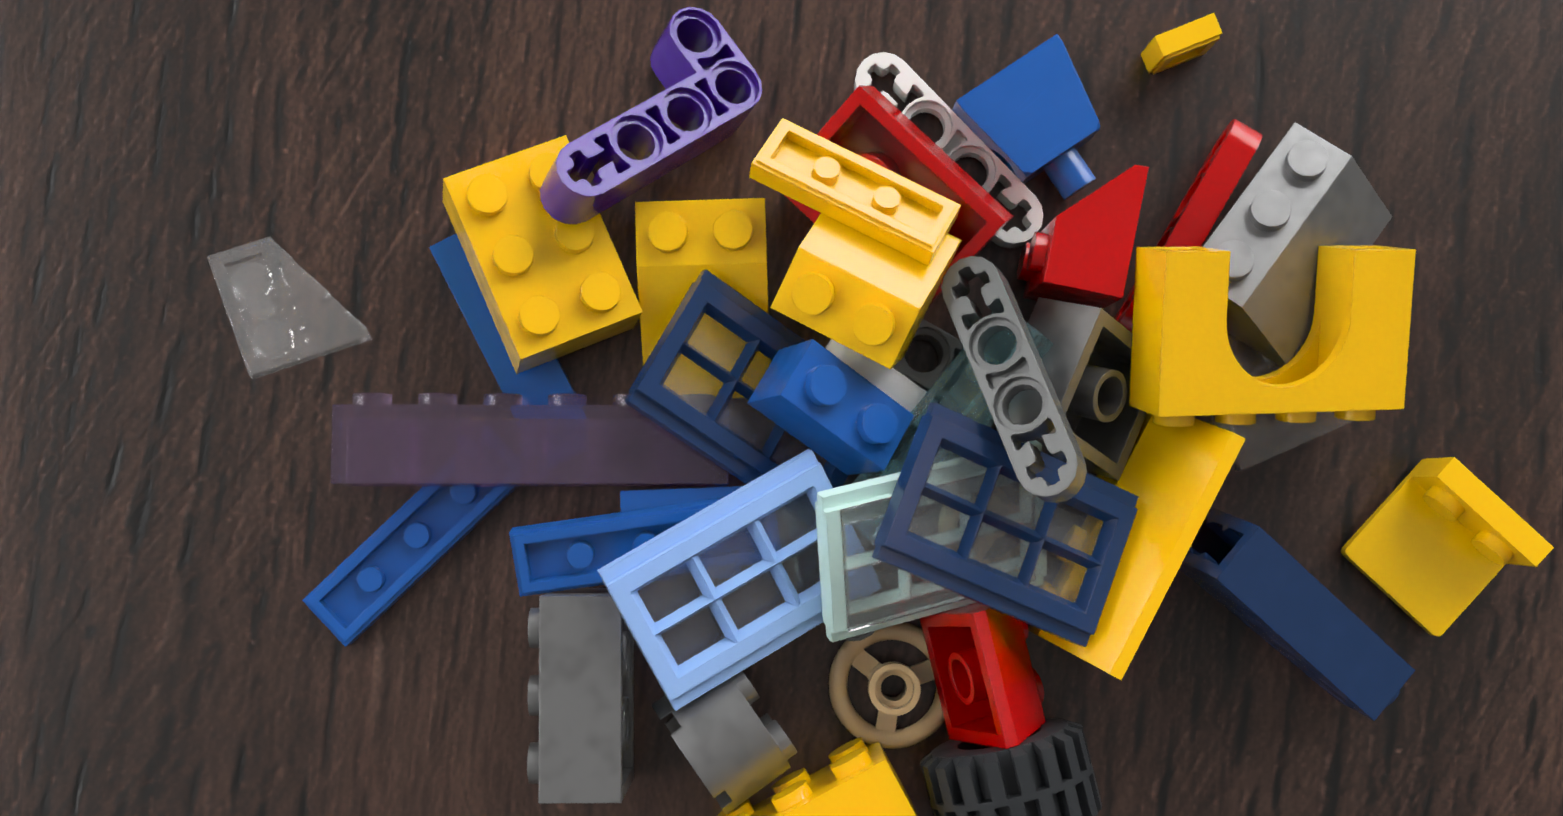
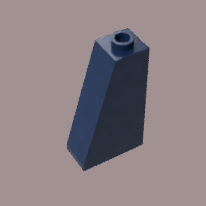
(1294, 613)

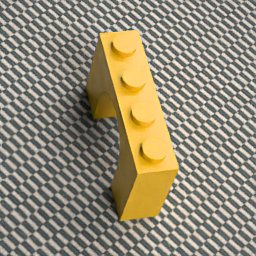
(1345, 367)

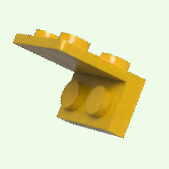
(1441, 542)

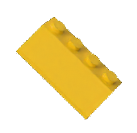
(1176, 483)

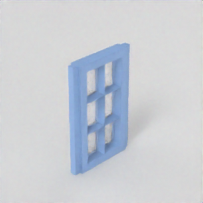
(725, 581)

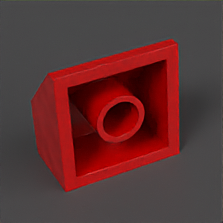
(1087, 247)
(984, 675)

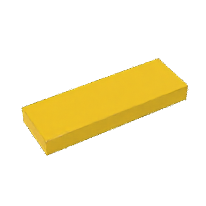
(854, 191)

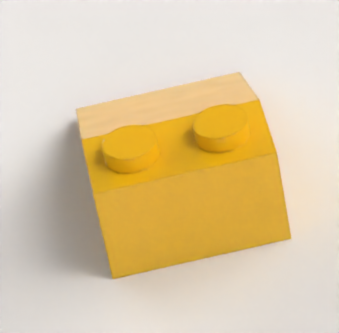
(694, 235)

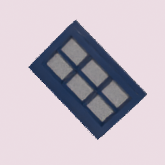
(707, 372)
(982, 535)

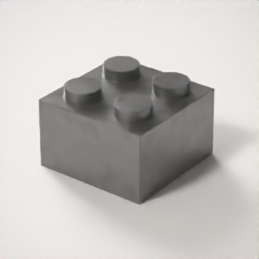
(1092, 381)

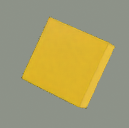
(1181, 44)

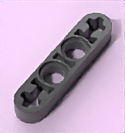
(1005, 380)

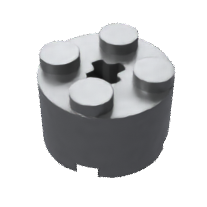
(728, 742)

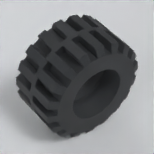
(1037, 778)

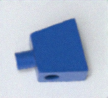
(1035, 117)

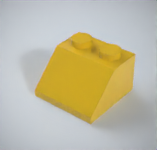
(860, 289)

